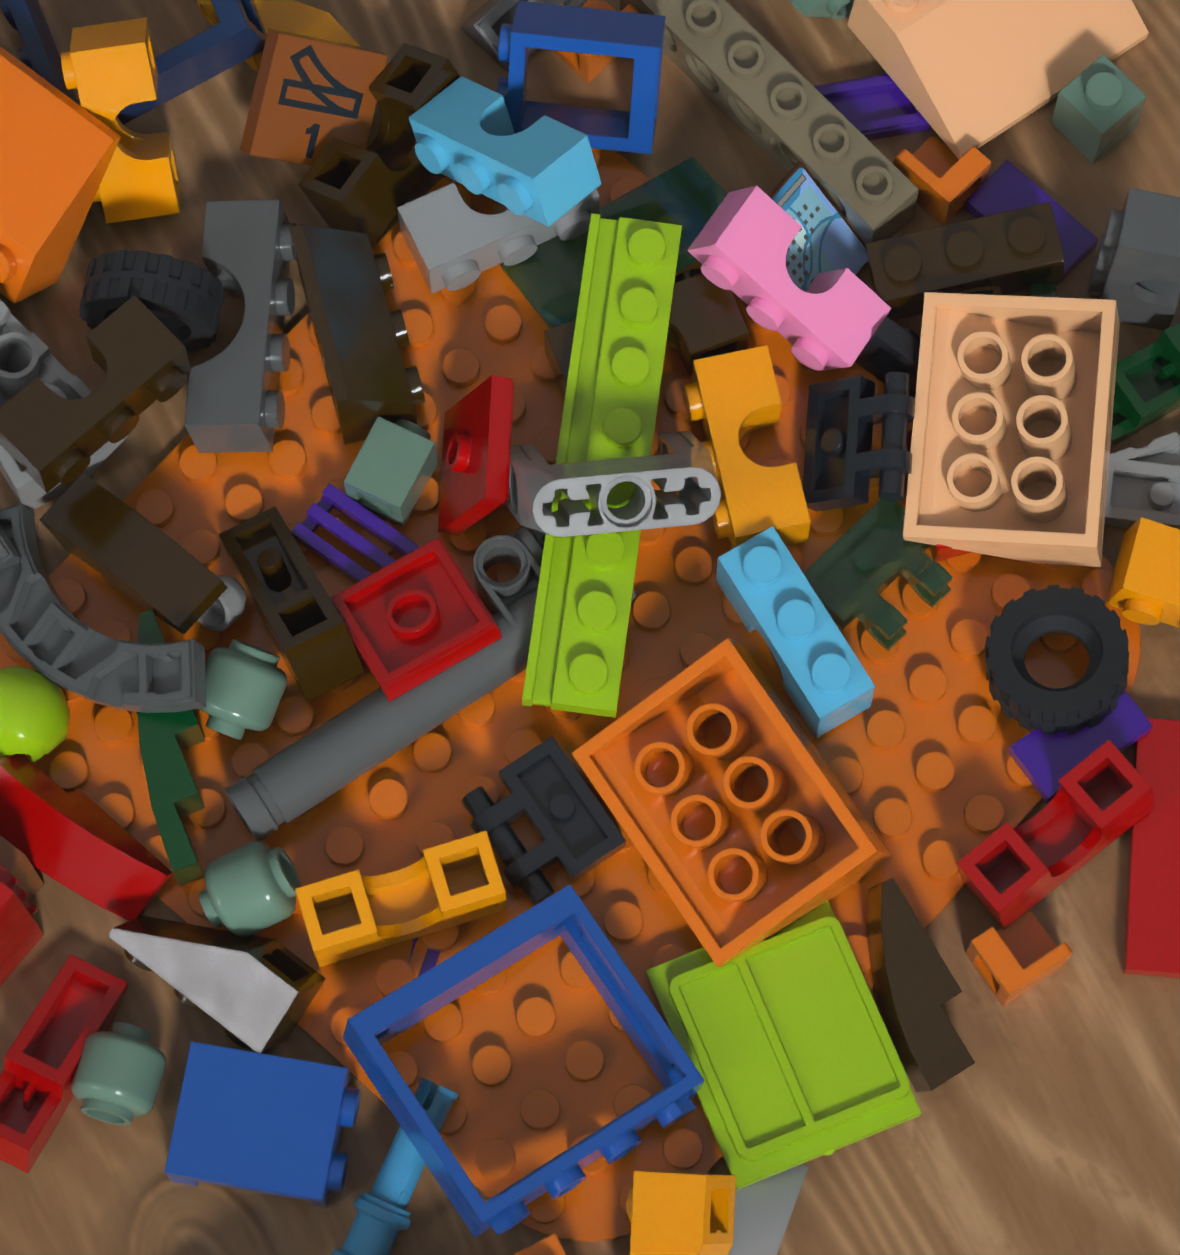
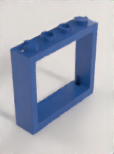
(556, 916)

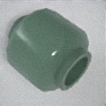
(242, 688)
(250, 889)
(118, 1074)

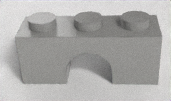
(458, 243)

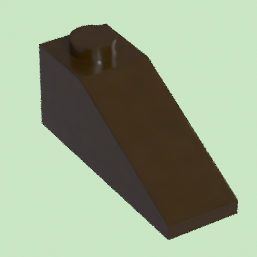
(292, 603)

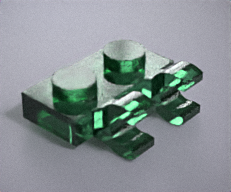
(866, 563)

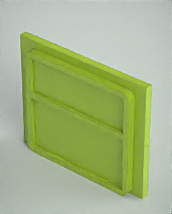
(785, 1047)

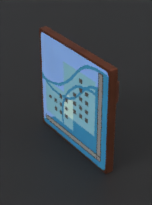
(825, 238)

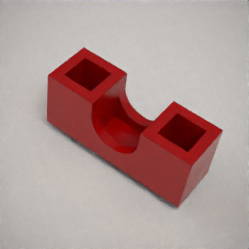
(1086, 815)

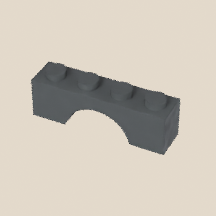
(236, 394)

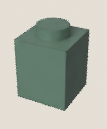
(1098, 109)
(392, 469)

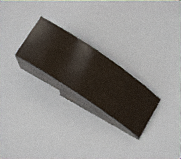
(132, 554)
(911, 988)

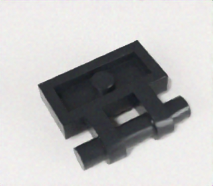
(840, 441)
(561, 811)

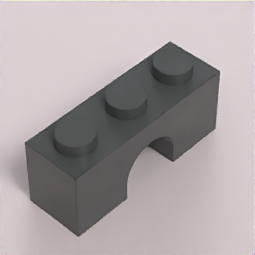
(1141, 259)

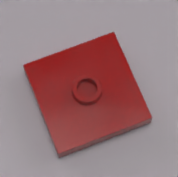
(476, 455)
(415, 618)

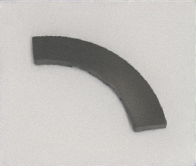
(79, 658)

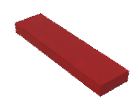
(1154, 859)

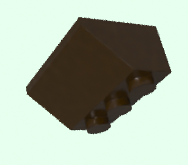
(356, 329)

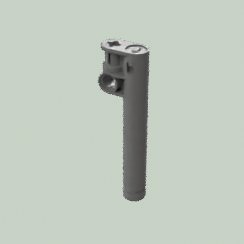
(379, 728)

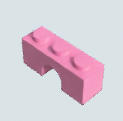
(746, 253)

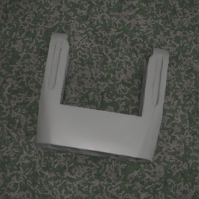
(681, 470)

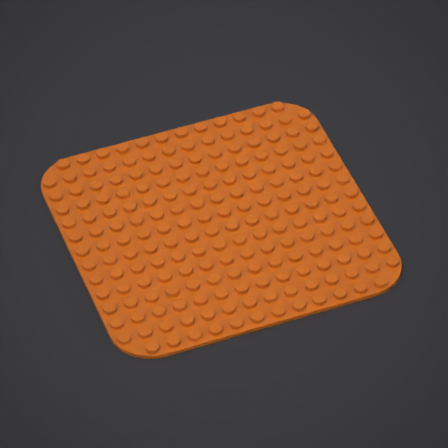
(537, 1043)

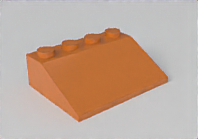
(48, 177)
(730, 803)

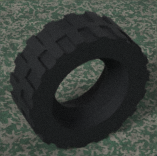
(173, 289)
(1064, 612)

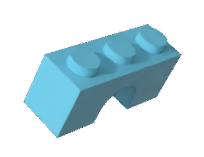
(531, 172)
(808, 646)

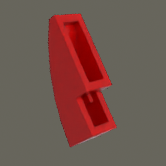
(76, 841)
(45, 1056)

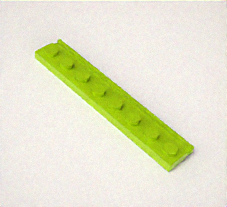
(605, 416)

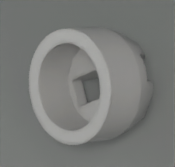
(226, 608)

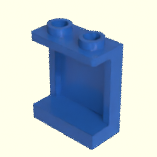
(262, 1123)

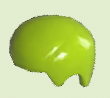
(31, 713)

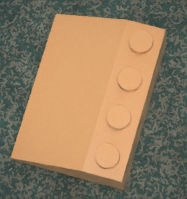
(989, 62)
(1013, 426)

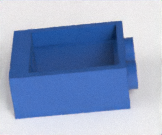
(586, 32)

